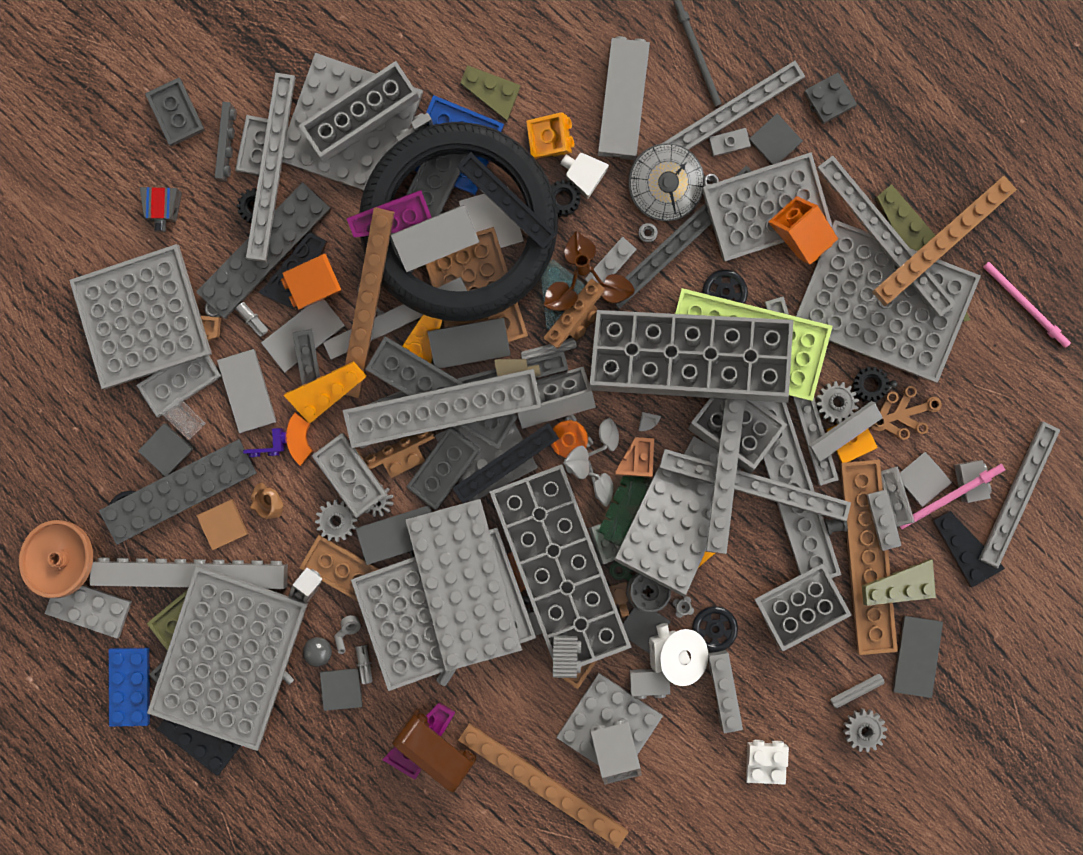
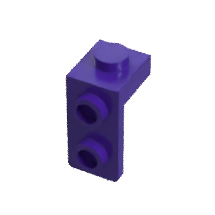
(279, 441)

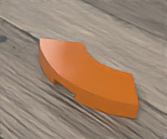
(297, 438)

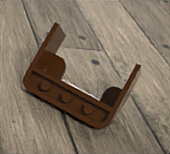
(433, 752)

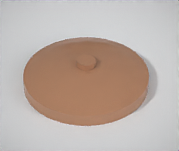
(56, 559)

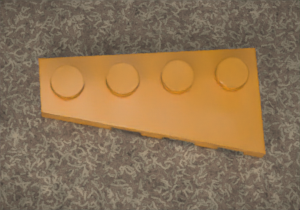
(323, 392)

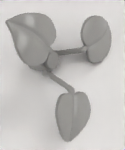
(578, 462)

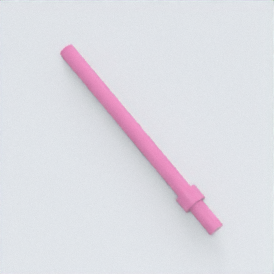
(1053, 331)
(985, 476)

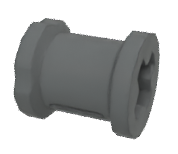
(835, 525)

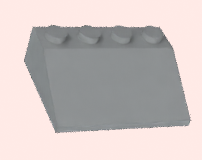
(758, 430)
(802, 607)

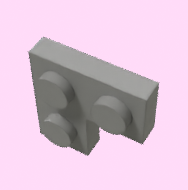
(420, 121)

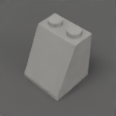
(616, 752)

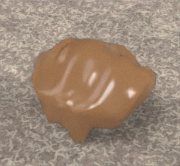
(266, 502)

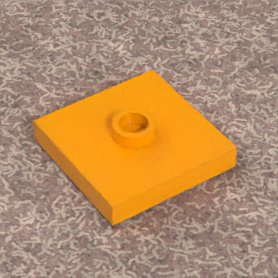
(856, 447)

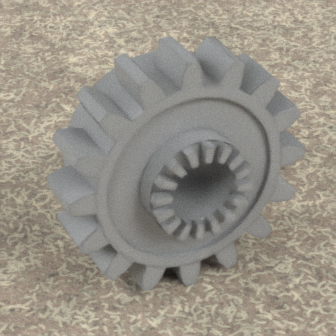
(845, 397)
(329, 527)
(871, 737)

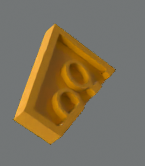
(418, 339)

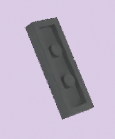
(306, 356)

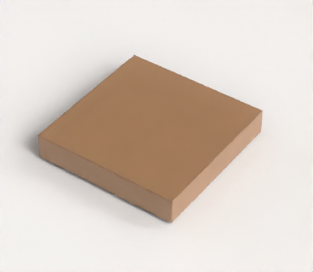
(222, 524)

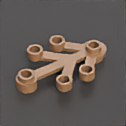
(901, 413)

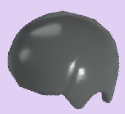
(317, 652)

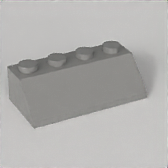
(560, 397)

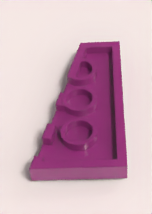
(408, 212)
(438, 721)

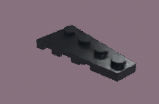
(308, 249)
(964, 549)

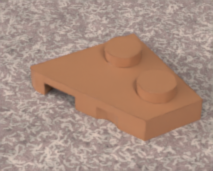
(638, 459)

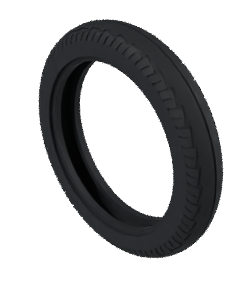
(518, 164)

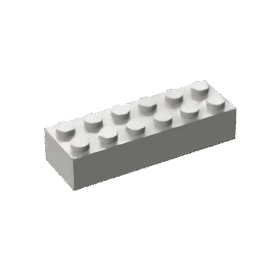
(359, 111)

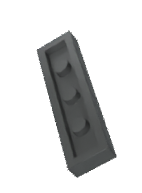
(225, 150)

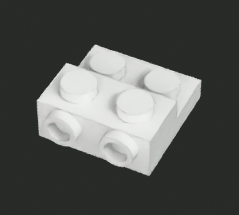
(766, 762)

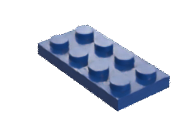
(129, 687)

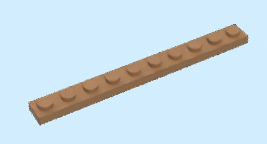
(943, 241)
(369, 291)
(543, 785)

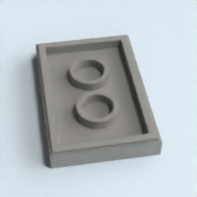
(252, 145)

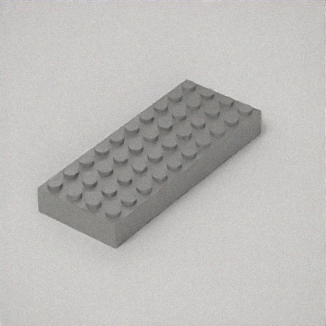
(692, 355)
(560, 564)

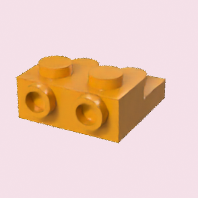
(550, 135)

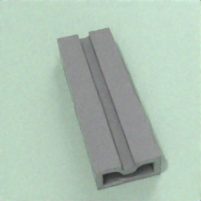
(623, 98)

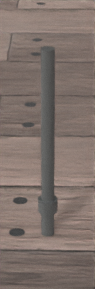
(683, 18)

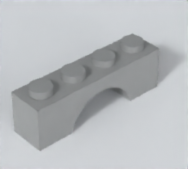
(725, 691)

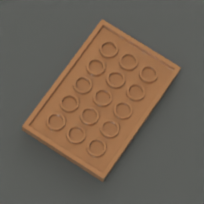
(478, 267)

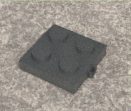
(830, 98)

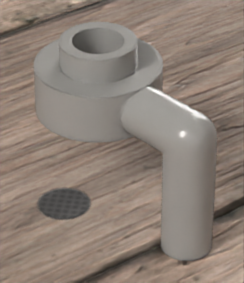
(349, 625)

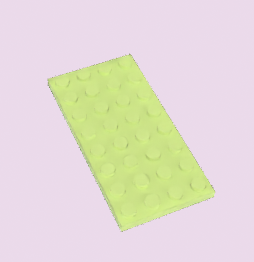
(808, 338)

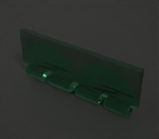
(624, 512)

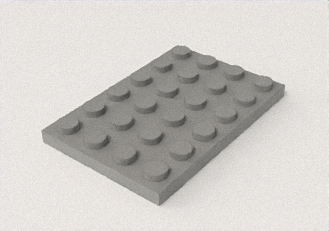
(748, 201)
(669, 531)

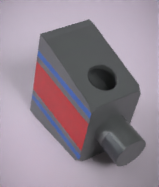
(160, 205)

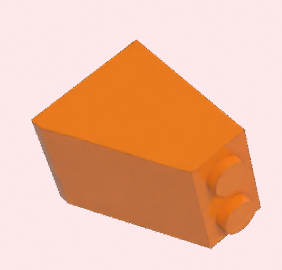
(804, 229)
(311, 282)

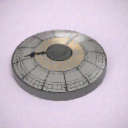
(666, 182)

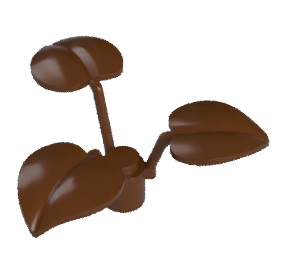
(580, 252)

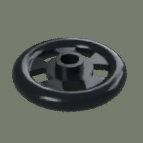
(735, 279)
(725, 615)

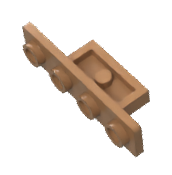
(577, 318)
(400, 456)

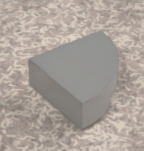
(648, 421)

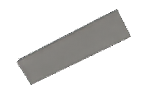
(845, 431)

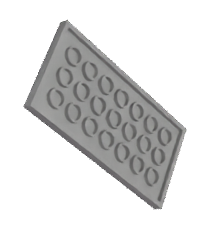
(463, 585)

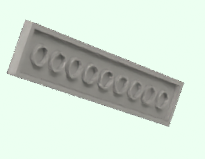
(442, 408)
(803, 528)

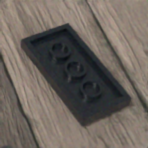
(205, 748)

